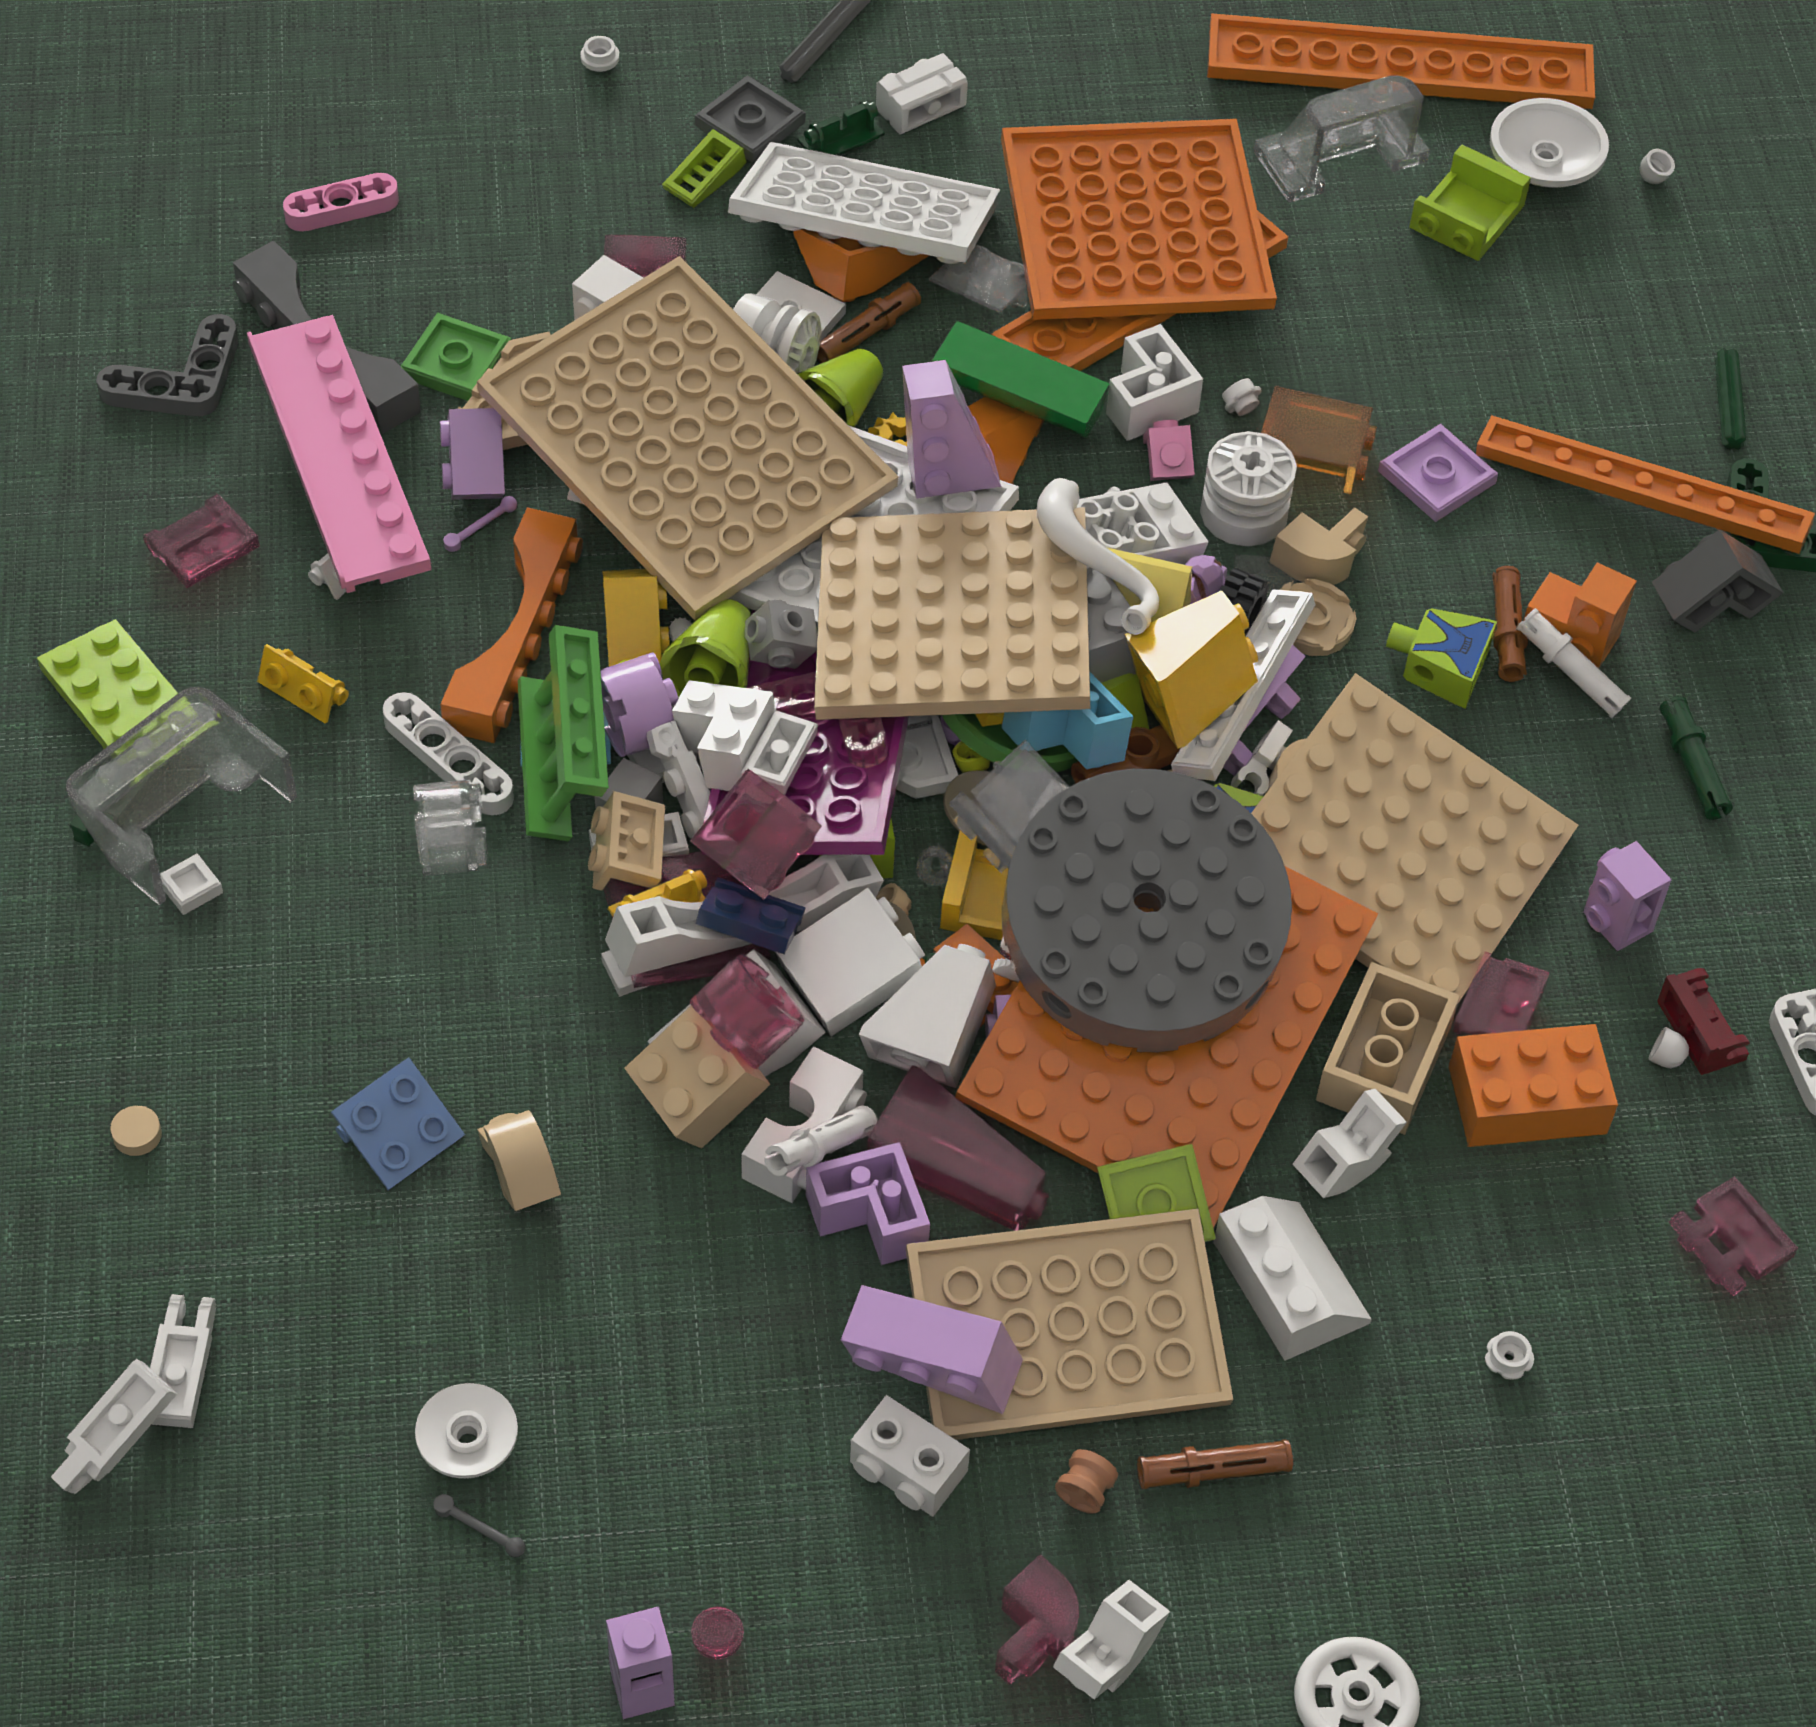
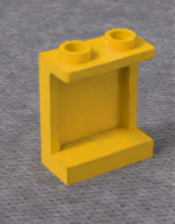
(973, 891)

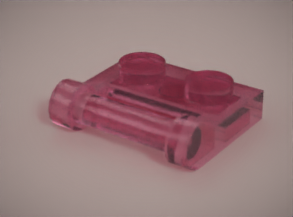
(206, 548)

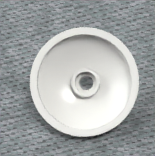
(1549, 142)

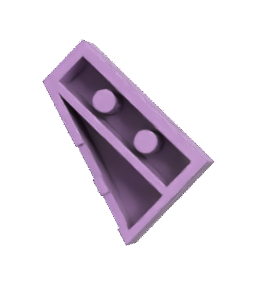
(942, 435)

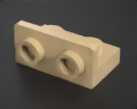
(627, 841)

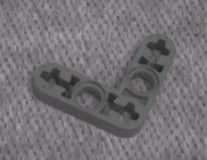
(189, 383)

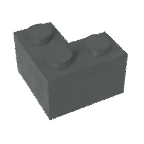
(1716, 577)

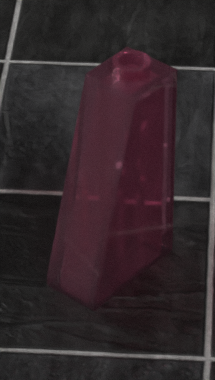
(960, 1153)

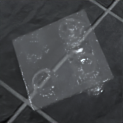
(985, 280)

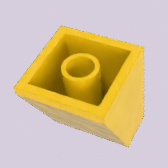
(1194, 665)

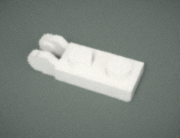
(182, 1358)

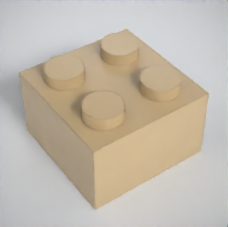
(695, 1080)

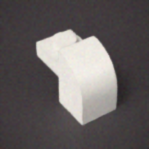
(1354, 1149)
(1114, 1641)

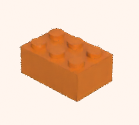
(1532, 1085)

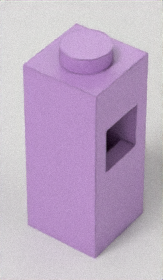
(638, 1649)

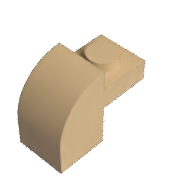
(1316, 553)
(520, 1159)

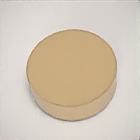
(136, 1130)

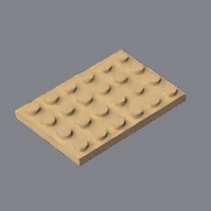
(1101, 1311)

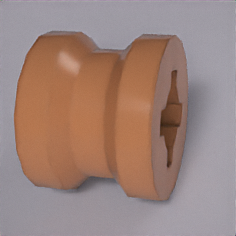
(1086, 1481)

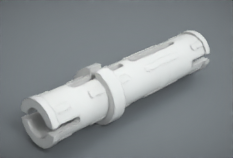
(1573, 662)
(808, 1146)

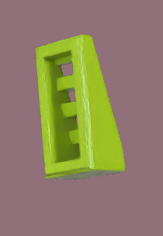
(712, 145)

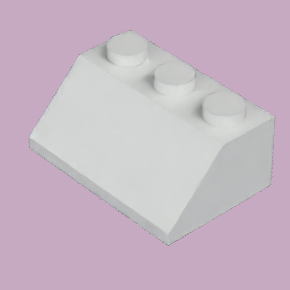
(1288, 1274)

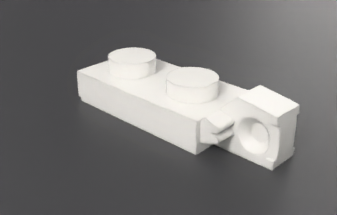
(682, 774)
(113, 1426)

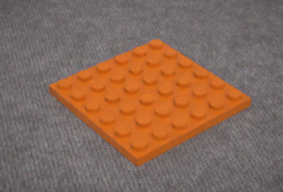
(1136, 219)

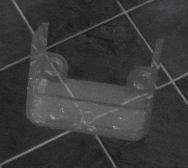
(161, 764)

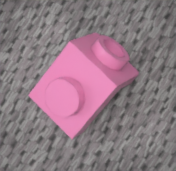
(1169, 450)

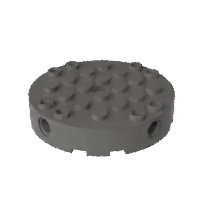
(1133, 972)

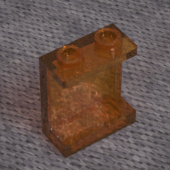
(1322, 432)

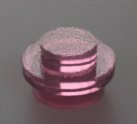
(717, 1632)

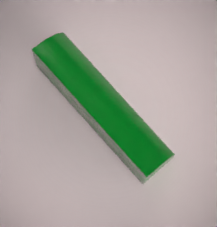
(1023, 379)

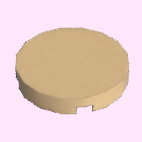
(1330, 621)

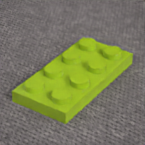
(106, 681)

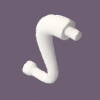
(1063, 529)

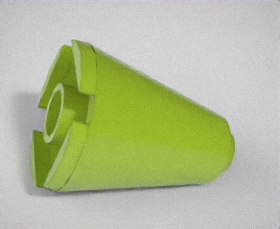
(846, 383)
(710, 649)

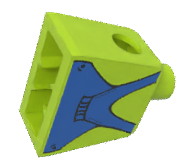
(1444, 652)

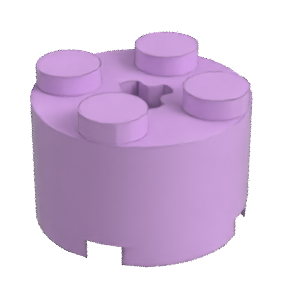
(635, 702)

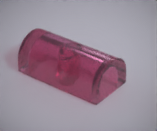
(644, 253)

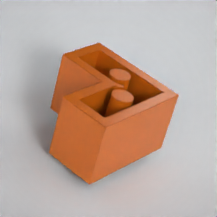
(1588, 612)

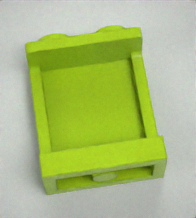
(1471, 203)

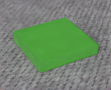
(453, 356)

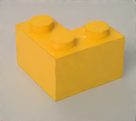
(632, 615)

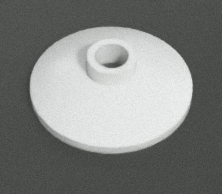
(462, 1411)

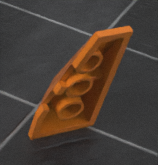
(848, 267)
(1007, 433)

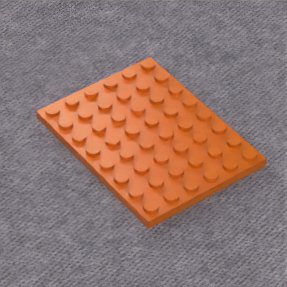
(1213, 1094)

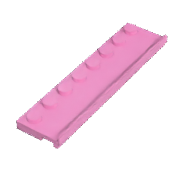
(339, 453)

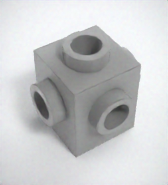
(781, 634)

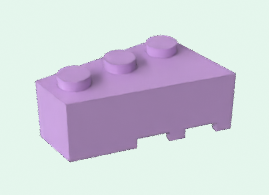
(933, 1346)

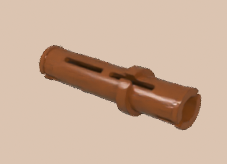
(901, 301)
(1508, 612)
(1162, 1469)

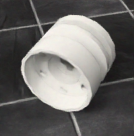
(788, 331)
(1248, 488)

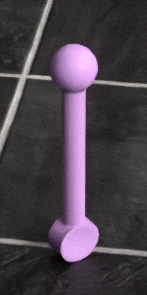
(452, 541)

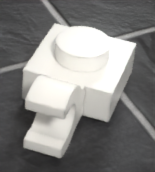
(1264, 755)

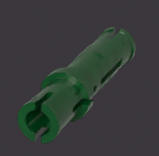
(1689, 742)

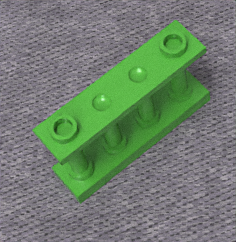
(562, 733)

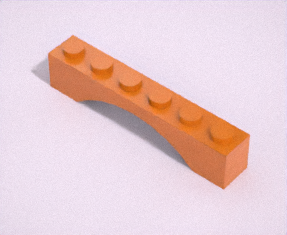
(483, 690)

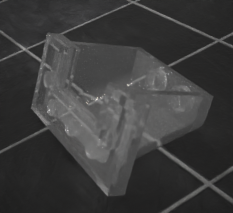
(1343, 122)

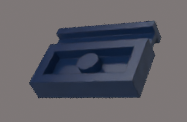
(746, 916)

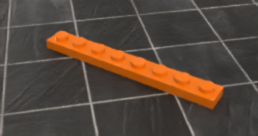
(1645, 484)

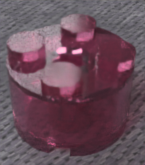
(748, 1011)

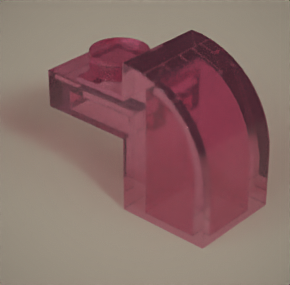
(1048, 1617)

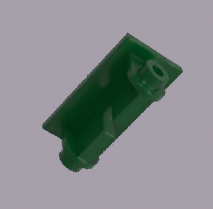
(845, 134)

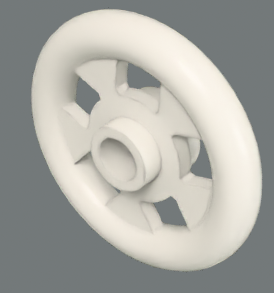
(1366, 1656)

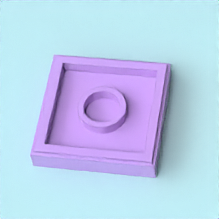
(1438, 472)

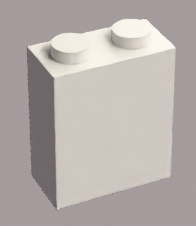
(851, 960)

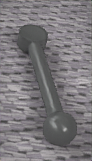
(445, 1506)

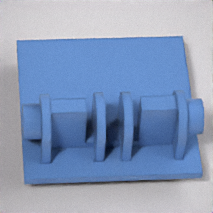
(397, 1123)

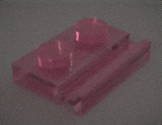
(1501, 997)

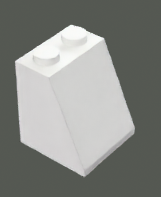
(934, 1015)

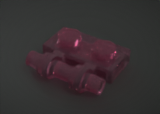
(1745, 1230)

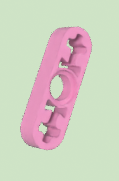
(316, 218)

